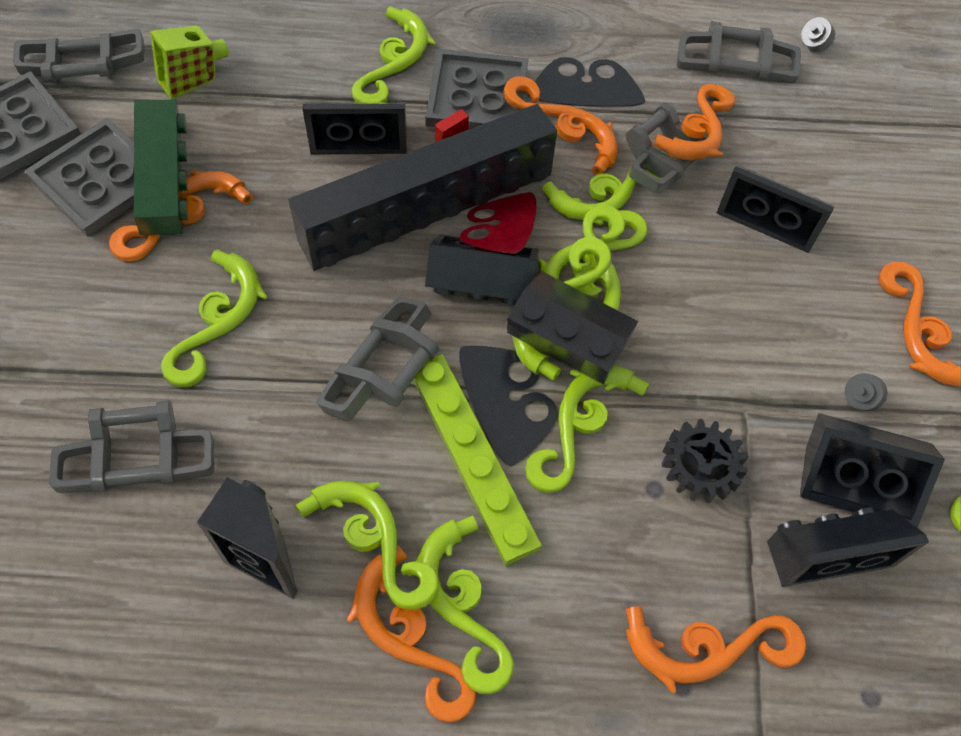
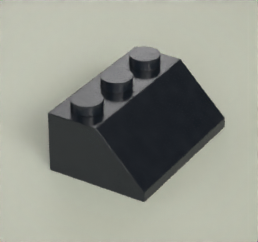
(356, 128)
(774, 209)
(478, 271)
(570, 326)
(868, 468)
(248, 535)
(842, 545)

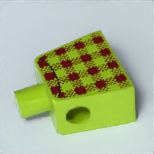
(185, 58)

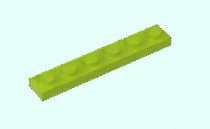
(476, 462)

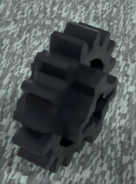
(721, 456)

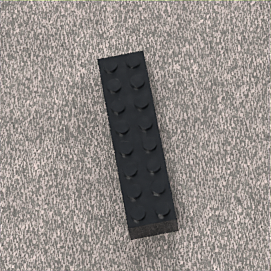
(423, 186)

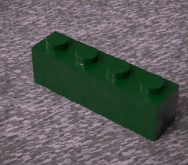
(159, 167)

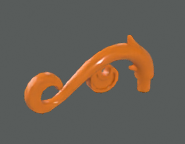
(566, 116)
(696, 125)
(199, 181)
(914, 326)
(402, 645)
(719, 657)

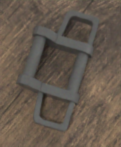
(765, 44)
(105, 65)
(652, 158)
(367, 382)
(100, 448)

